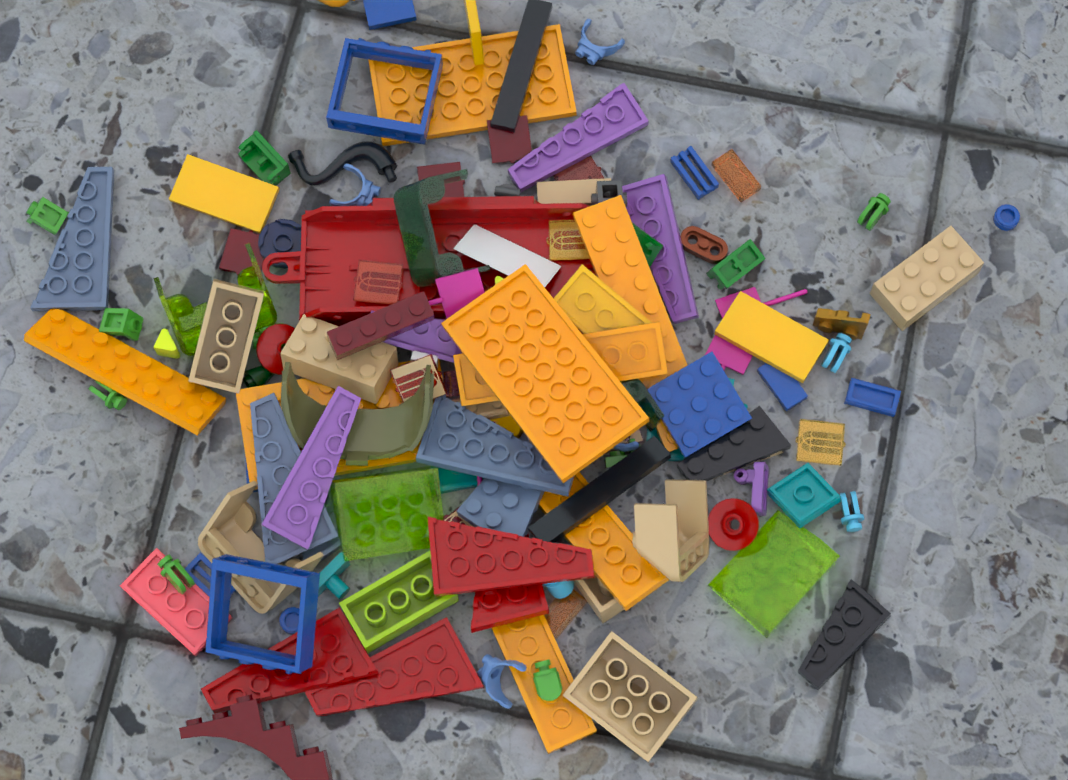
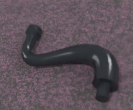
(360, 151)

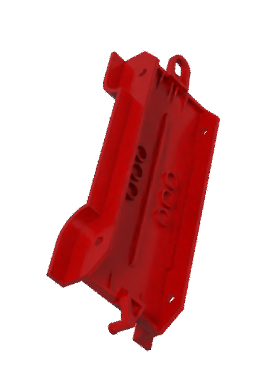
(342, 235)

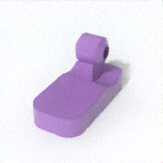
(759, 479)

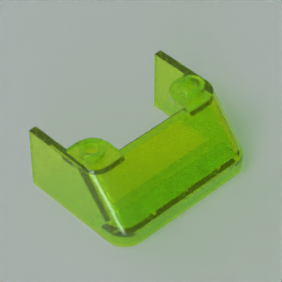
(188, 320)

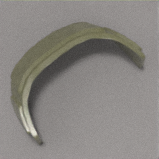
(373, 432)

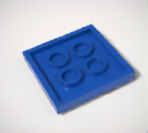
(699, 404)

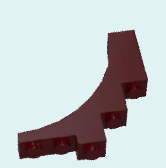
(277, 743)

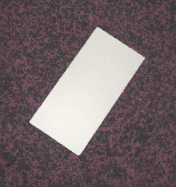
(504, 254)

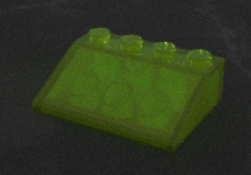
(386, 511)
(774, 573)

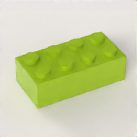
(395, 603)

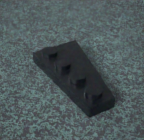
(735, 449)
(847, 629)

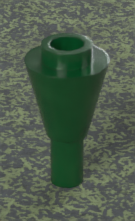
(256, 376)

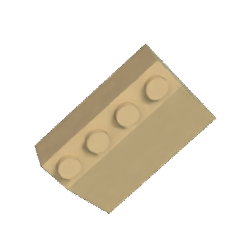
(630, 696)

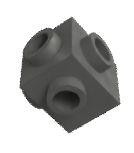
(607, 190)

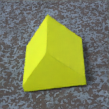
(165, 345)

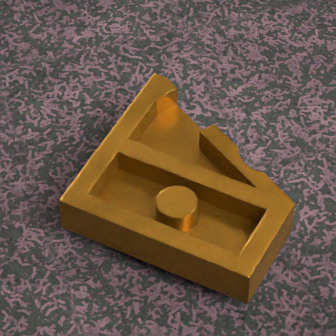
(839, 322)

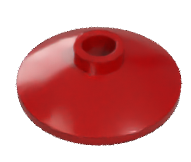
(269, 347)
(721, 520)

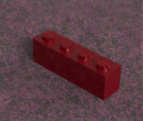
(380, 325)

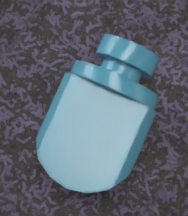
(841, 344)
(852, 521)

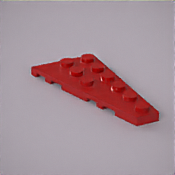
(489, 559)
(507, 606)
(336, 659)
(410, 670)

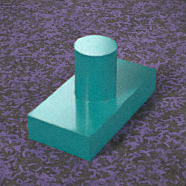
(330, 577)

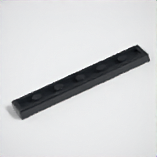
(521, 65)
(600, 491)

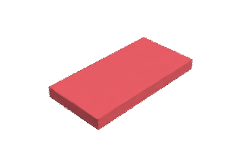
(179, 614)

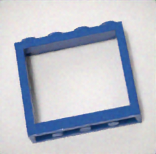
(380, 126)
(218, 613)

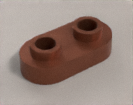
(705, 243)

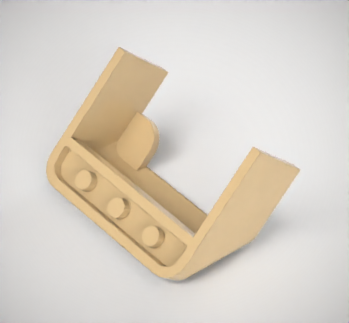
(674, 533)
(231, 534)

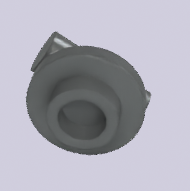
(507, 190)

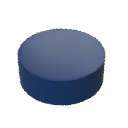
(1006, 217)
(289, 620)

